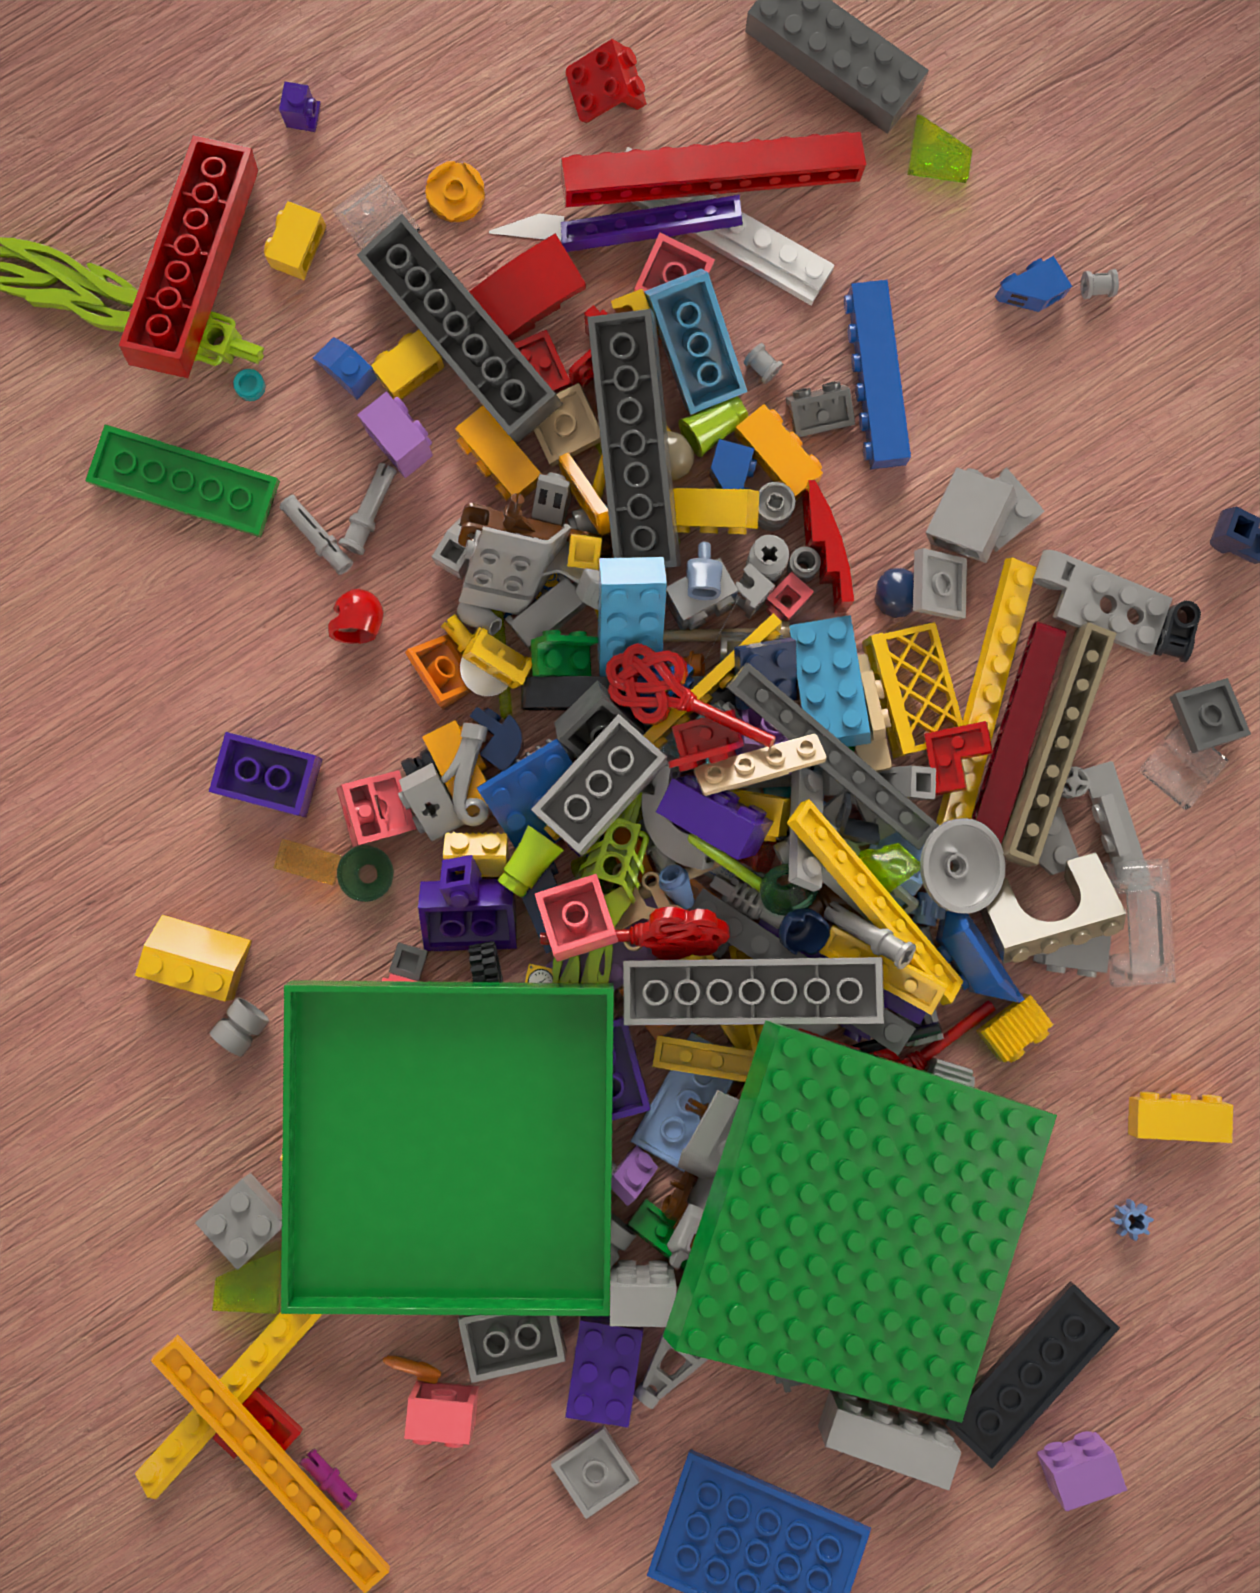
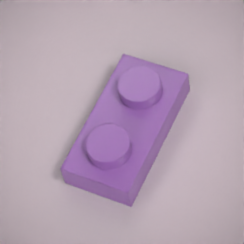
(632, 1175)

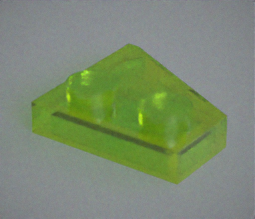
(938, 153)
(890, 865)
(251, 1287)

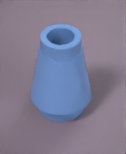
(676, 885)

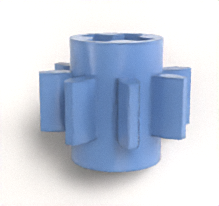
(927, 910)
(1141, 1223)

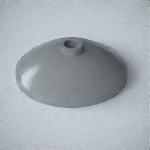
(976, 865)

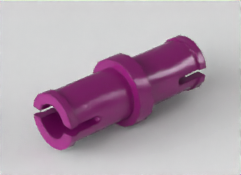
(328, 1479)

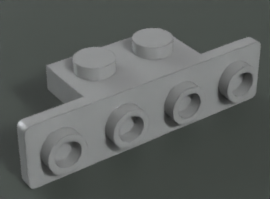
(1113, 814)

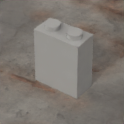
(971, 514)

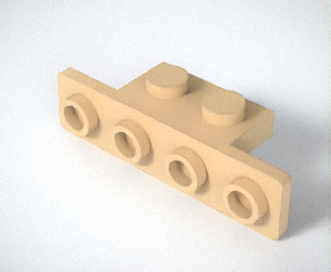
(875, 753)
(760, 765)

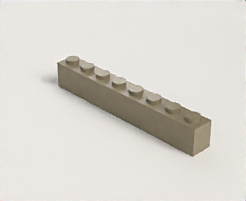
(1057, 744)

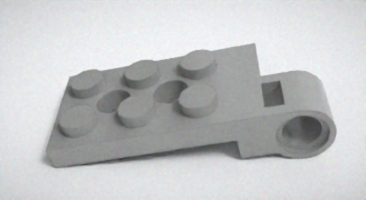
(1081, 596)

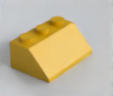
(194, 958)

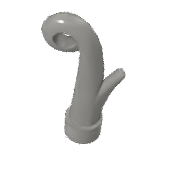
(463, 769)

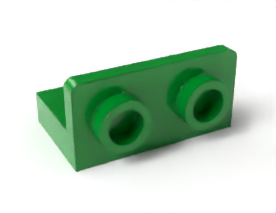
(562, 654)

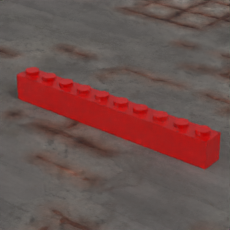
(712, 169)

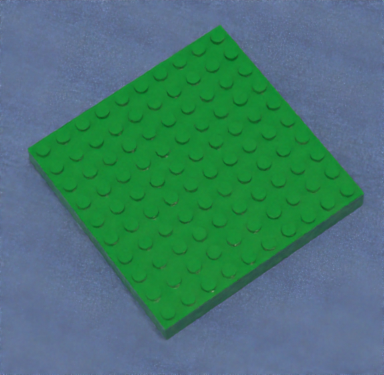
(447, 1148)
(859, 1225)

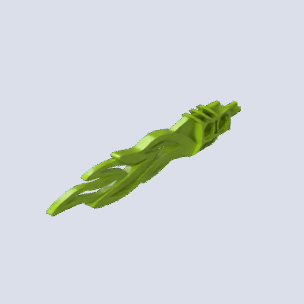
(96, 281)
(617, 900)

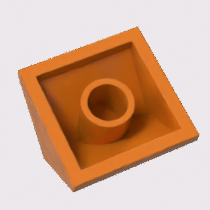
(439, 669)

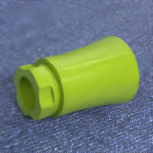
(711, 424)
(529, 862)

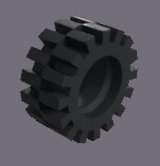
(485, 962)

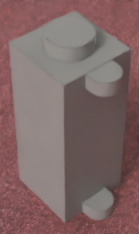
(548, 612)

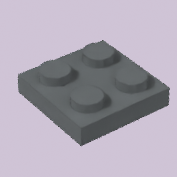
(1210, 715)

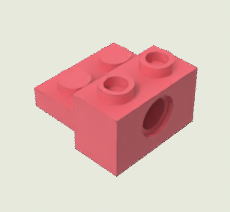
(361, 810)

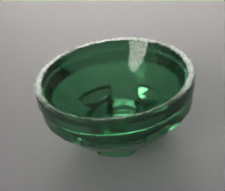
(349, 873)
(783, 898)

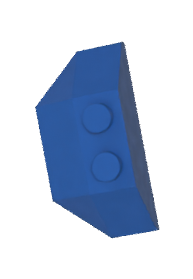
(973, 958)

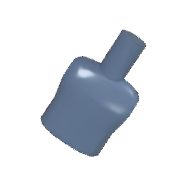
(704, 575)

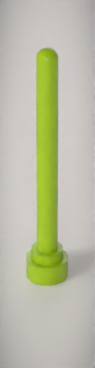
(726, 861)

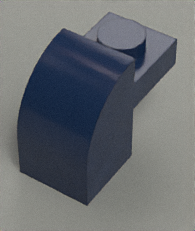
(1237, 533)
(507, 739)

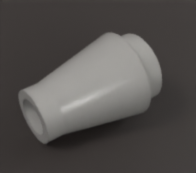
(479, 617)

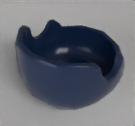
(895, 592)
(804, 931)

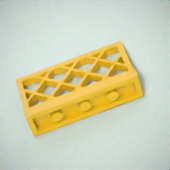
(881, 663)

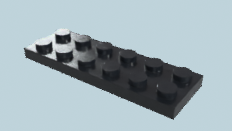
(1033, 1373)

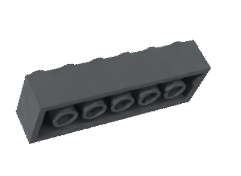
(840, 56)

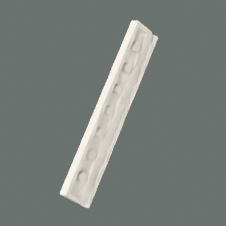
(762, 252)

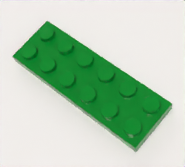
(182, 480)

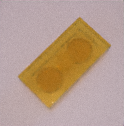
(307, 862)

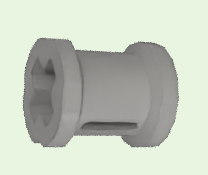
(1099, 284)
(763, 363)

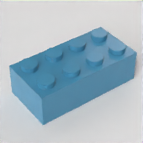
(696, 341)
(630, 606)
(832, 678)

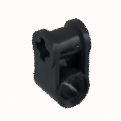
(1176, 637)

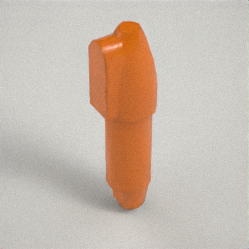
(423, 1371)

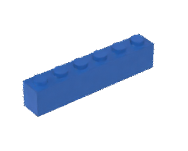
(878, 374)

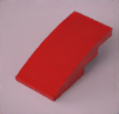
(529, 287)
(825, 538)

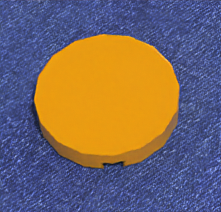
(455, 191)

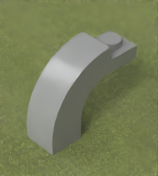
(911, 781)
(664, 833)

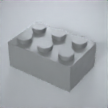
(641, 1293)
(510, 1344)

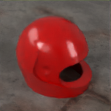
(359, 611)

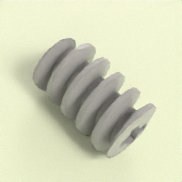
(771, 549)

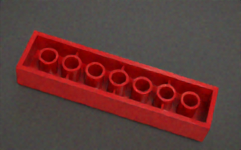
(189, 257)

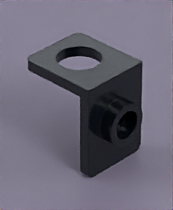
(854, 829)

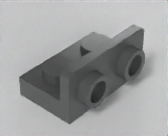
(821, 409)

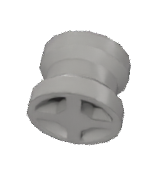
(1078, 782)

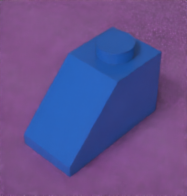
(346, 367)

